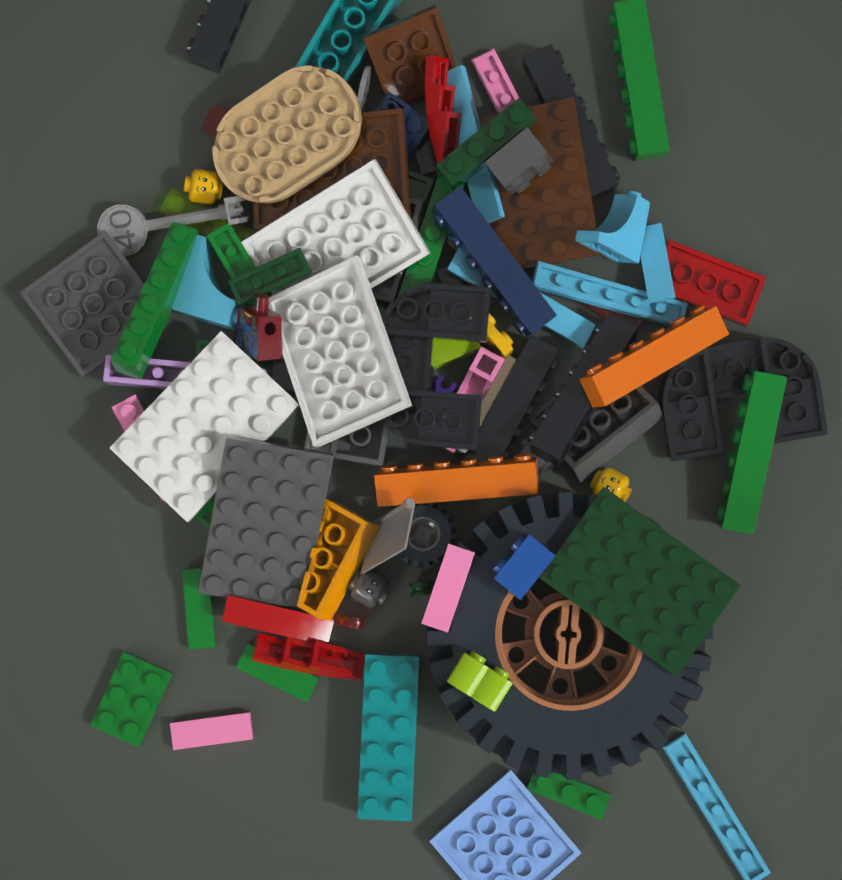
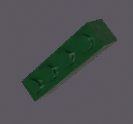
(476, 150)

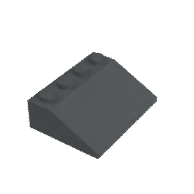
(607, 430)

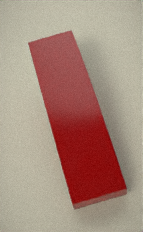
(442, 121)
(276, 620)
(309, 658)

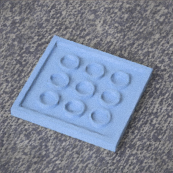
(505, 837)

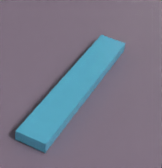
(482, 184)
(605, 294)
(565, 324)
(715, 808)

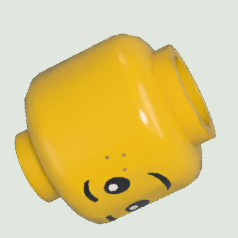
(203, 186)
(613, 481)

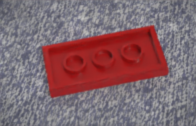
(713, 282)

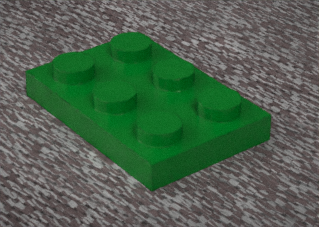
(131, 699)

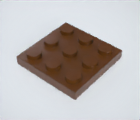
(401, 51)

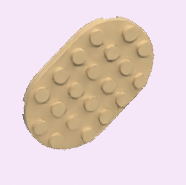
(287, 134)

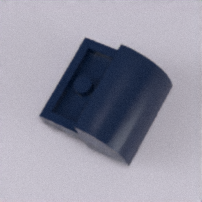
(415, 124)

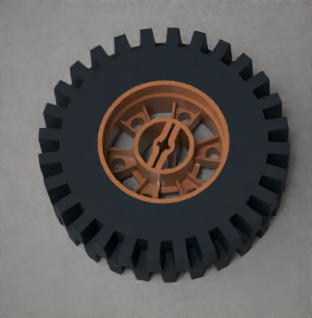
(552, 728)

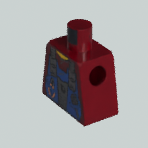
(259, 330)

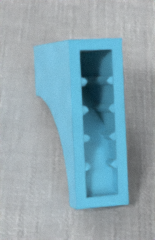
(622, 231)
(200, 293)

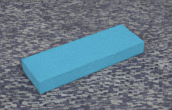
(656, 265)

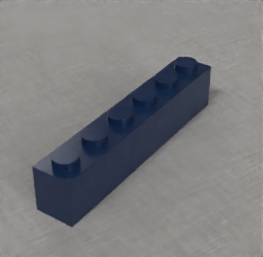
(493, 262)

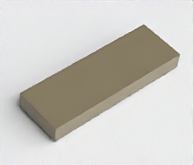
(496, 387)

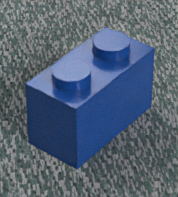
(523, 566)

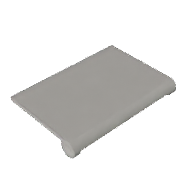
(391, 536)

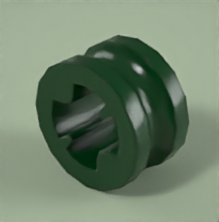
(420, 588)

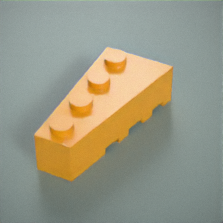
(335, 560)

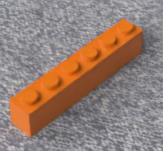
(654, 356)
(457, 481)

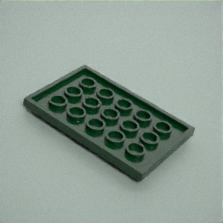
(640, 581)

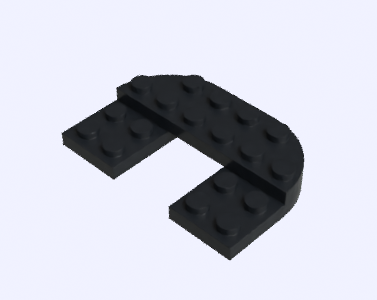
(412, 325)
(718, 372)

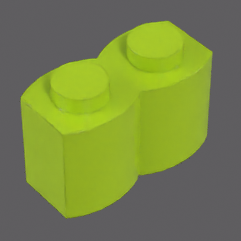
(480, 681)

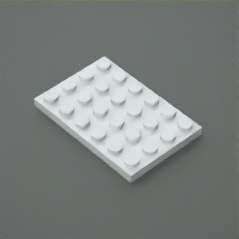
(344, 221)
(338, 352)
(183, 433)

